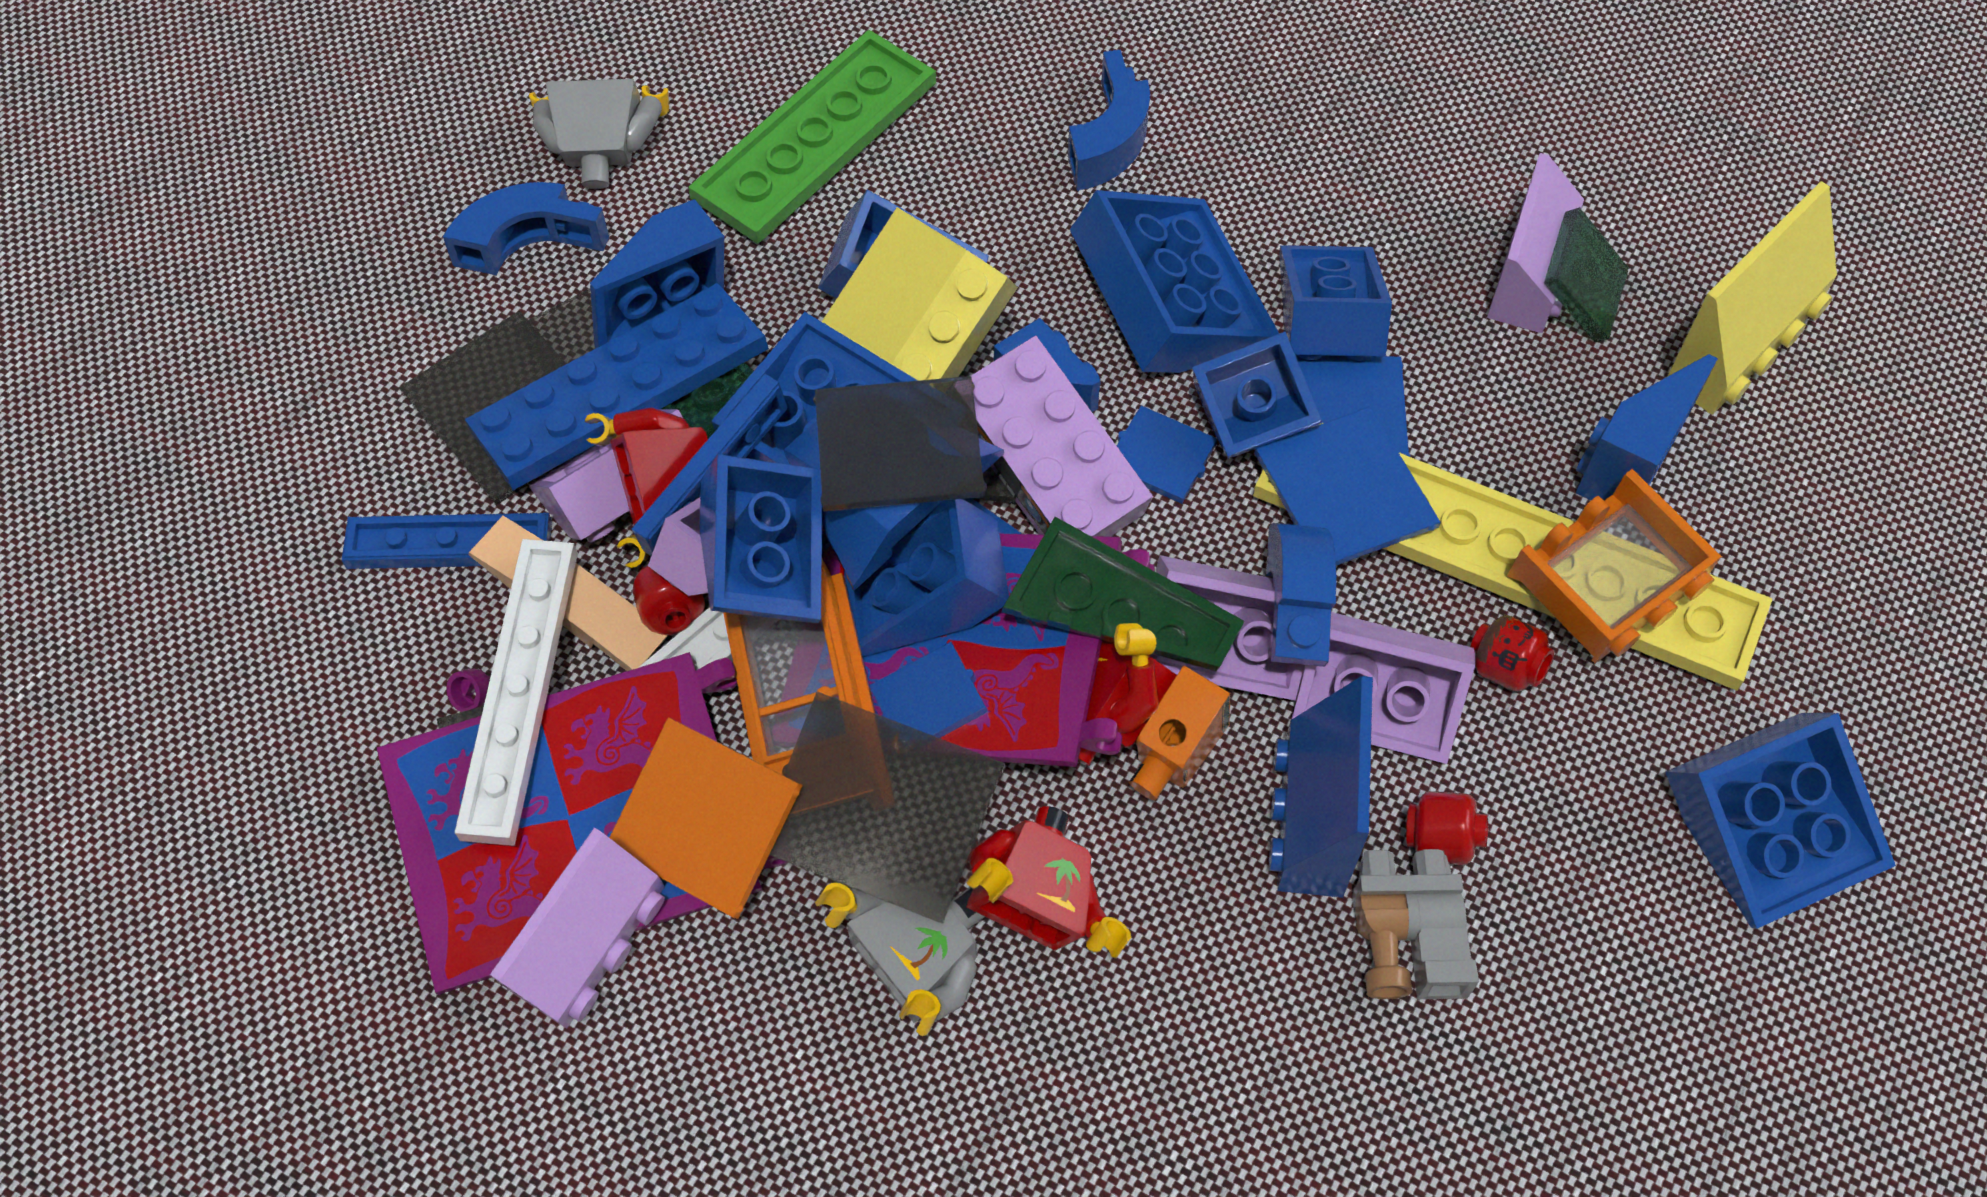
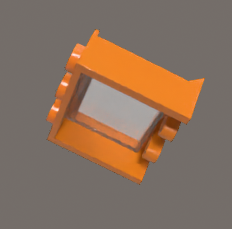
(1617, 567)

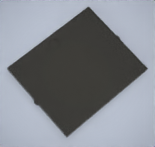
(473, 379)
(884, 806)

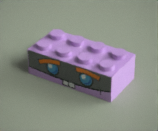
(1053, 446)

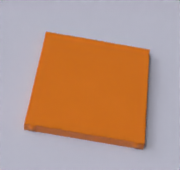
(704, 816)

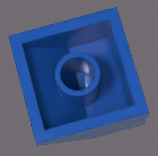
(1255, 395)

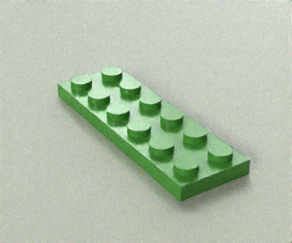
(812, 136)

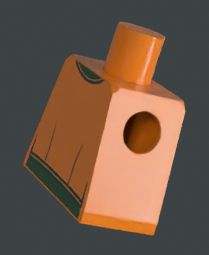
(1180, 733)

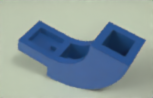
(1113, 140)
(518, 217)
(1305, 592)

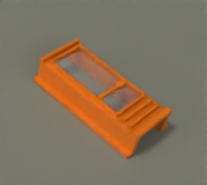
(787, 662)

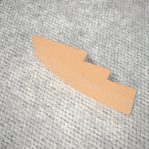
(592, 609)

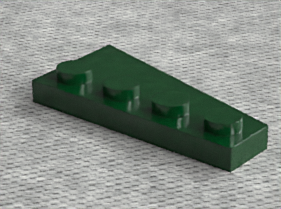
(1094, 588)

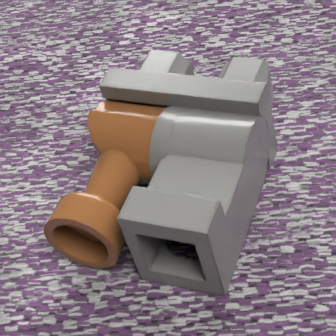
(1420, 910)

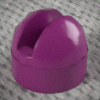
(463, 685)

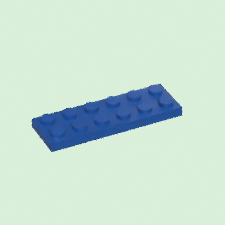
(632, 372)

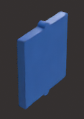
(1165, 453)
(931, 693)

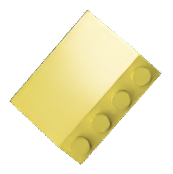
(920, 300)
(1764, 301)

